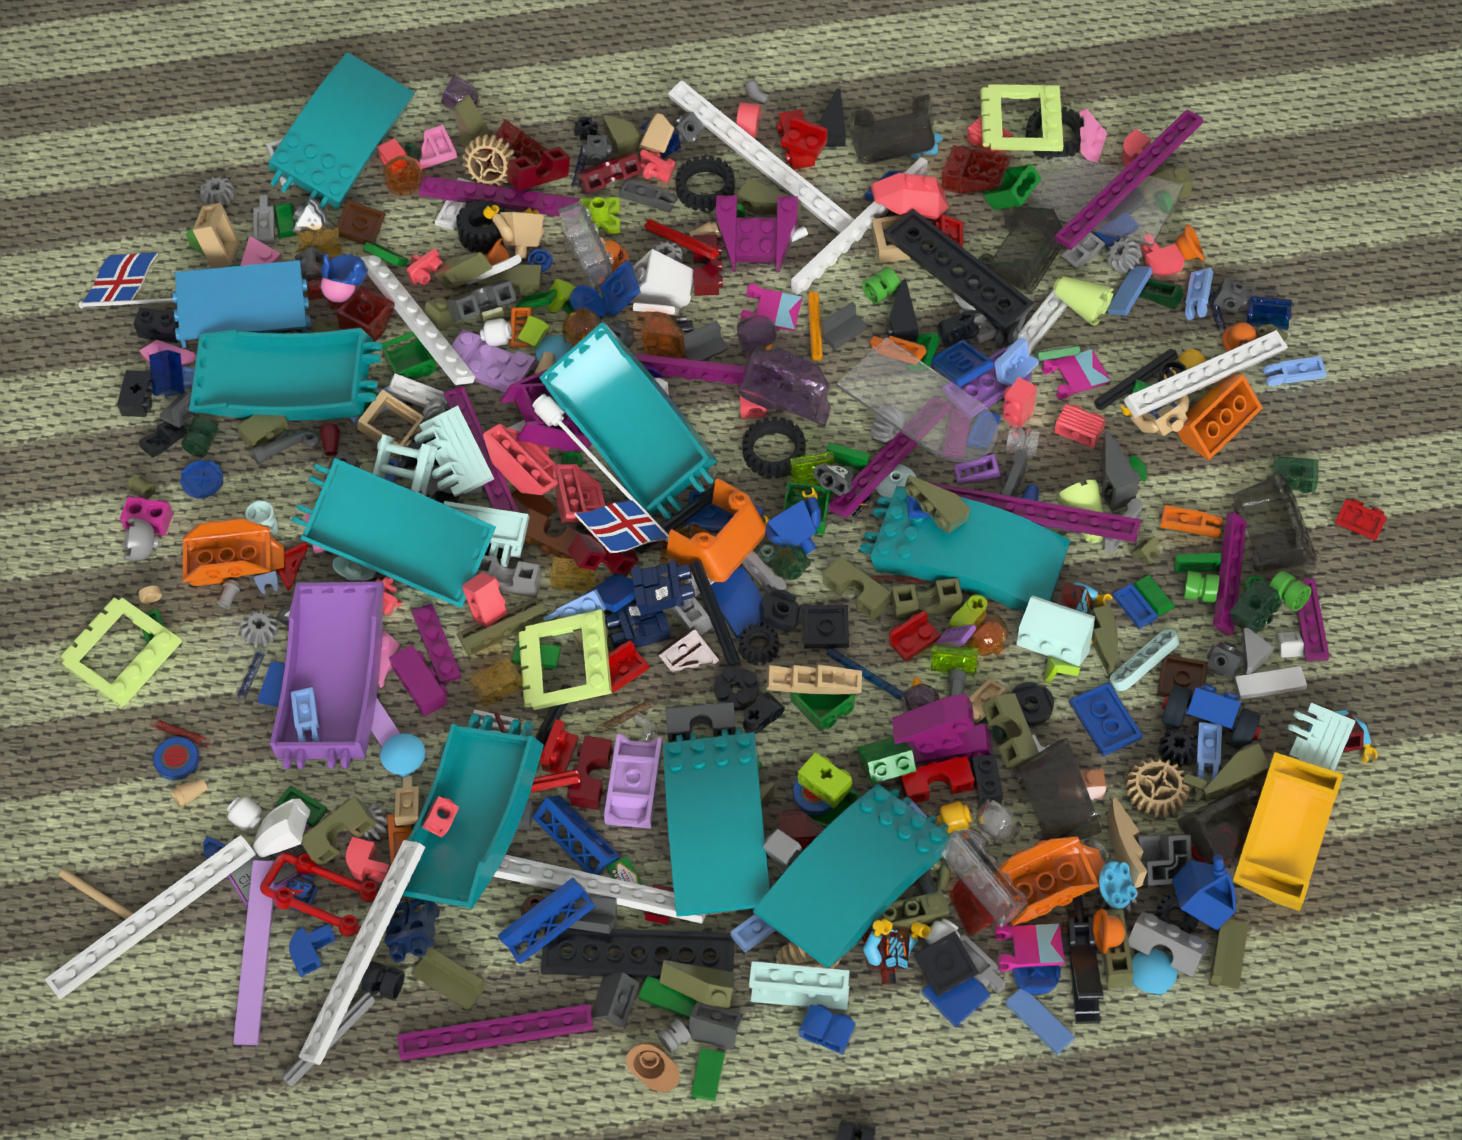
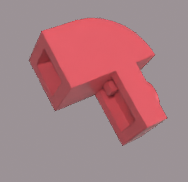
(748, 118)
(1133, 145)
(1163, 260)
(361, 862)

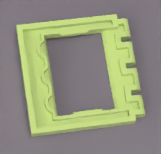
(1050, 110)
(595, 659)
(139, 669)

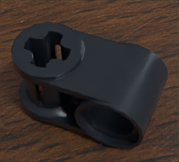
(956, 329)
(762, 713)

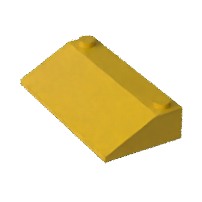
(1287, 830)

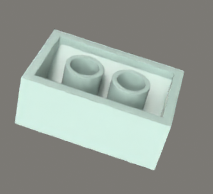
(1056, 631)

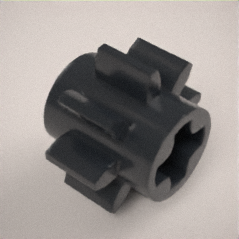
(585, 127)
(685, 325)

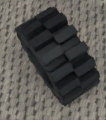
(762, 654)
(1169, 904)

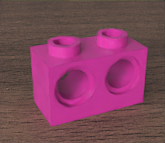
(148, 511)

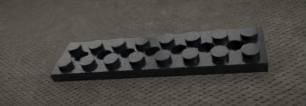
(958, 281)
(629, 940)

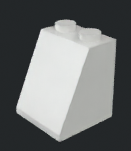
(663, 281)

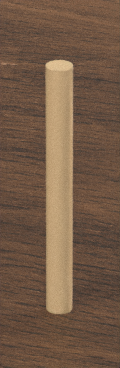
(95, 894)

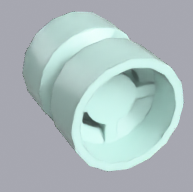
(263, 514)

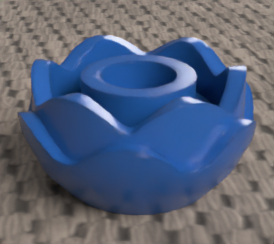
(540, 257)

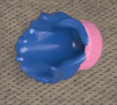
(342, 276)

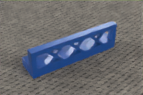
(580, 829)
(544, 916)

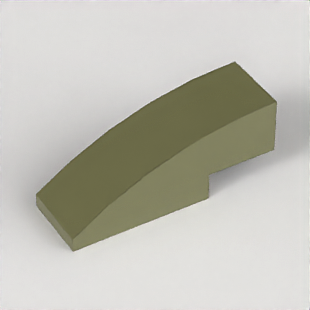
(1105, 637)

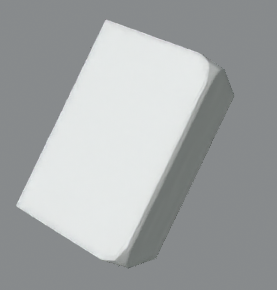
(1290, 644)

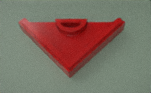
(292, 562)

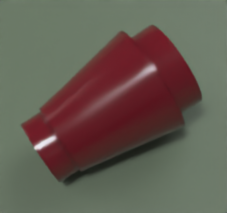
(330, 438)

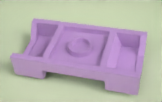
(492, 364)
(633, 782)

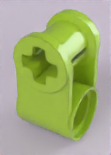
(970, 613)

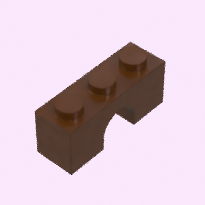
(536, 535)

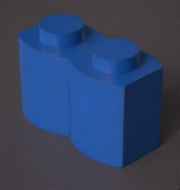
(827, 1028)

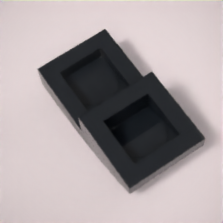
(162, 439)

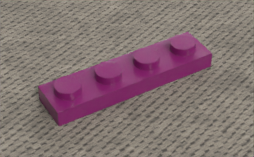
(1312, 627)
(436, 644)

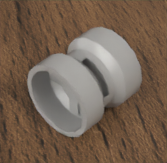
(674, 1036)

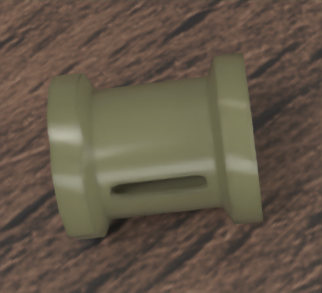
(142, 487)

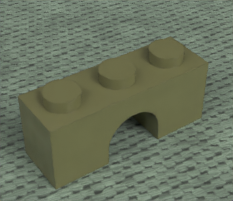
(844, 575)
(943, 598)
(1007, 714)
(321, 839)

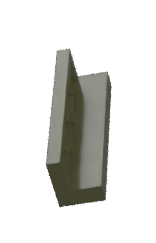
(502, 630)

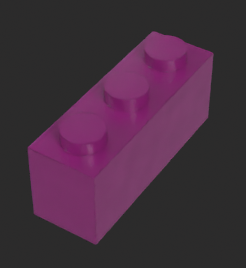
(419, 680)

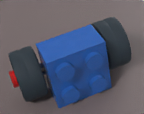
(1213, 708)

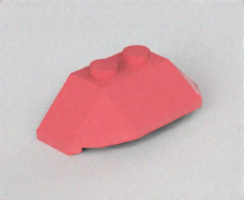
(910, 191)
(520, 461)
(576, 492)

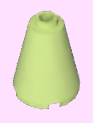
(1084, 297)
(1083, 497)

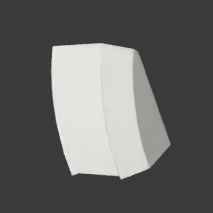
(281, 828)

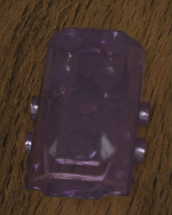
(786, 382)

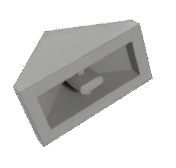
(1256, 651)

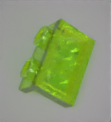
(802, 467)
(949, 658)

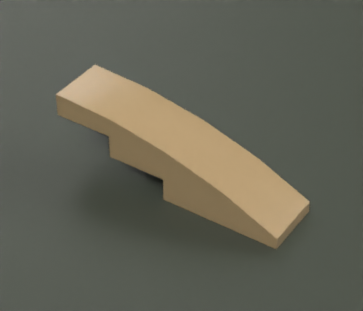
(814, 680)
(1126, 848)

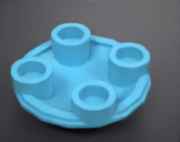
(553, 344)
(403, 754)
(1116, 884)
(1153, 972)

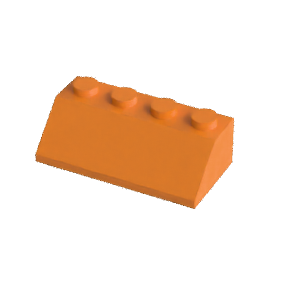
(1219, 415)

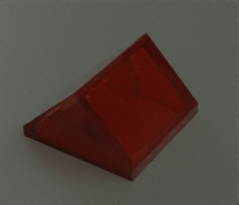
(970, 909)

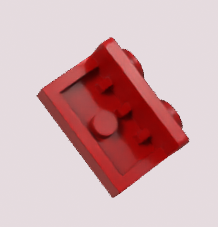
(625, 665)

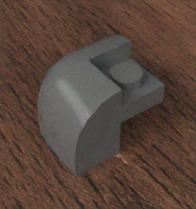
(1164, 856)

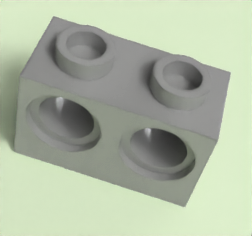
(693, 615)

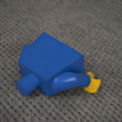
(796, 524)

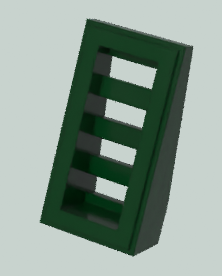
(1172, 297)

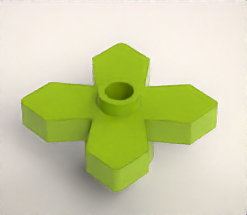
(603, 212)

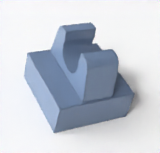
(266, 578)

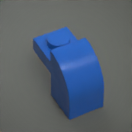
(304, 947)

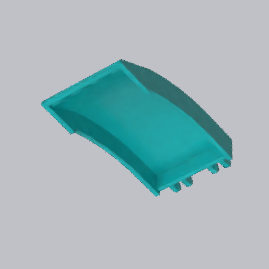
(339, 131)
(284, 374)
(630, 420)
(396, 531)
(989, 553)
(490, 782)
(715, 823)
(852, 874)

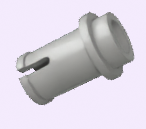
(230, 589)

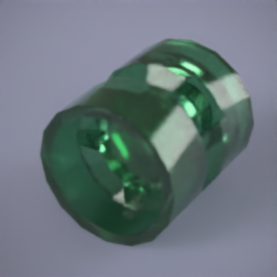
(199, 437)

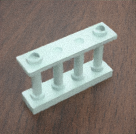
(422, 473)
(799, 985)

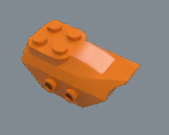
(229, 550)
(1053, 874)

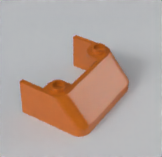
(731, 545)

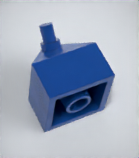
(1206, 891)

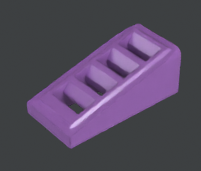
(979, 476)
(956, 636)

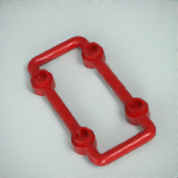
(305, 865)

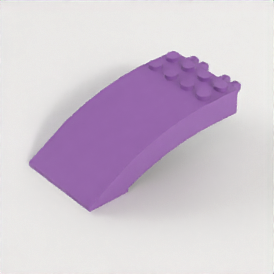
(338, 653)

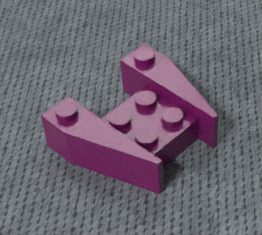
(757, 237)
(536, 430)
(942, 731)

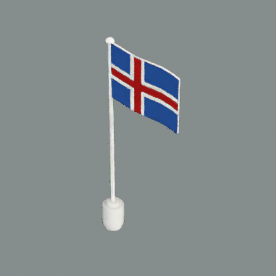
(120, 281)
(615, 525)

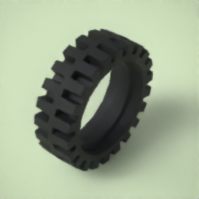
(1068, 118)
(699, 166)
(767, 427)

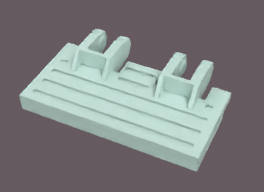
(457, 452)
(509, 530)
(1325, 739)

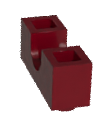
(552, 167)
(617, 168)
(706, 278)
(589, 553)
(592, 755)

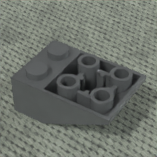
(1118, 477)

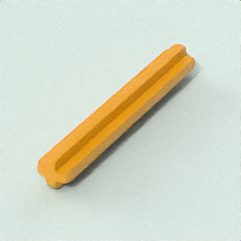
(815, 326)

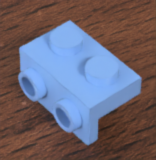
(1015, 363)

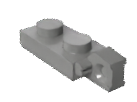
(264, 221)
(987, 968)

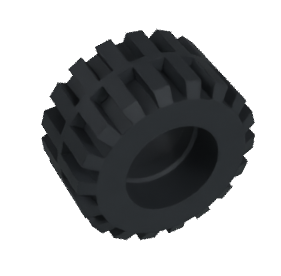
(477, 238)

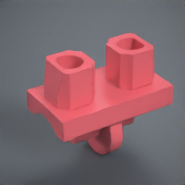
(655, 166)
(422, 267)
(389, 601)

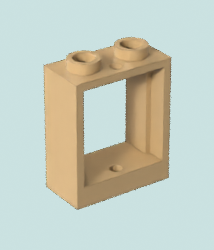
(216, 235)
(889, 252)
(386, 400)

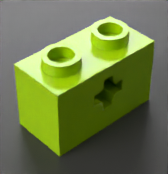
(825, 779)

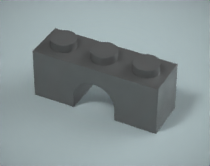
(485, 297)
(682, 719)

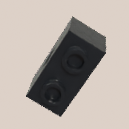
(156, 325)
(135, 394)
(987, 779)

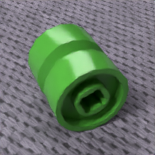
(881, 285)
(1203, 587)
(1291, 591)

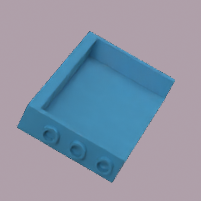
(240, 299)

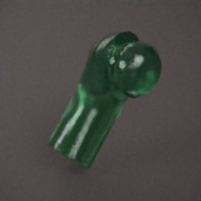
(413, 151)

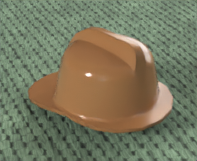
(653, 1067)

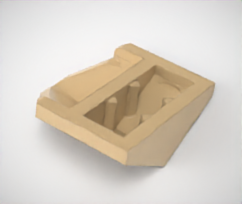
(656, 134)

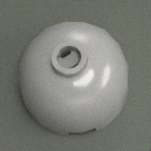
(139, 540)

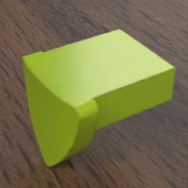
(563, 294)
(533, 332)
(1058, 666)

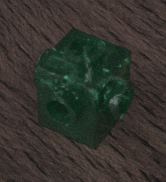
(790, 562)

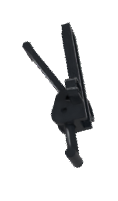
(1084, 967)

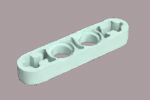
(1126, 675)

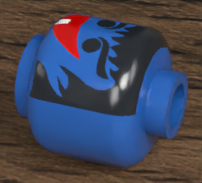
(303, 888)

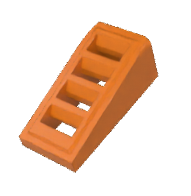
(519, 312)

